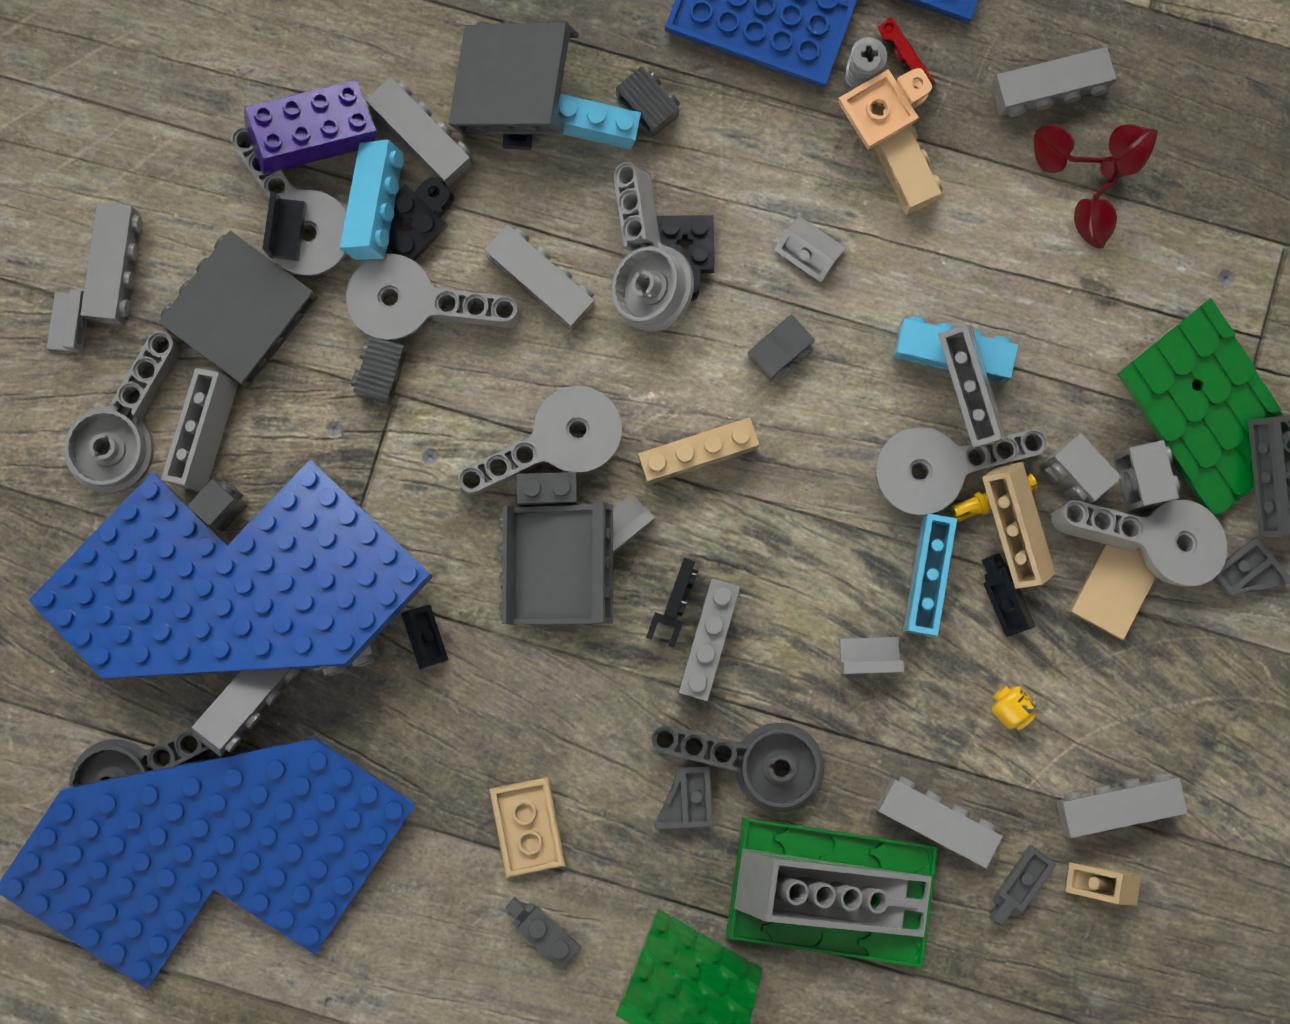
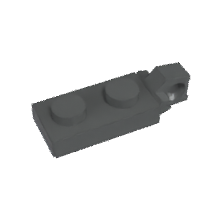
(1021, 884)
(543, 933)

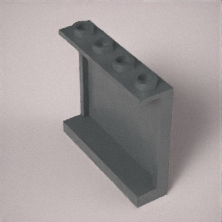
(511, 78)
(237, 308)
(557, 564)

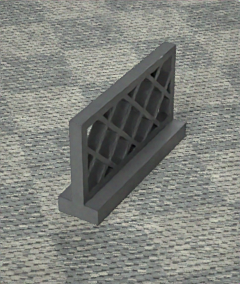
(1271, 474)

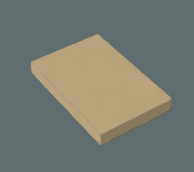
(1114, 590)
(527, 827)

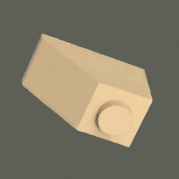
(1103, 884)

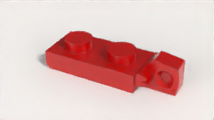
(904, 51)

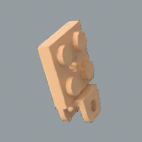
(898, 98)

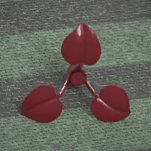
(1130, 152)

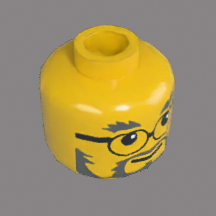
(1013, 707)

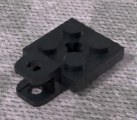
(424, 212)
(699, 231)
(676, 603)

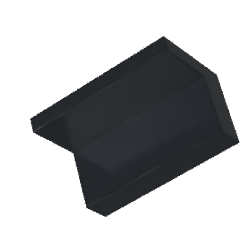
(284, 228)

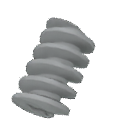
(865, 61)

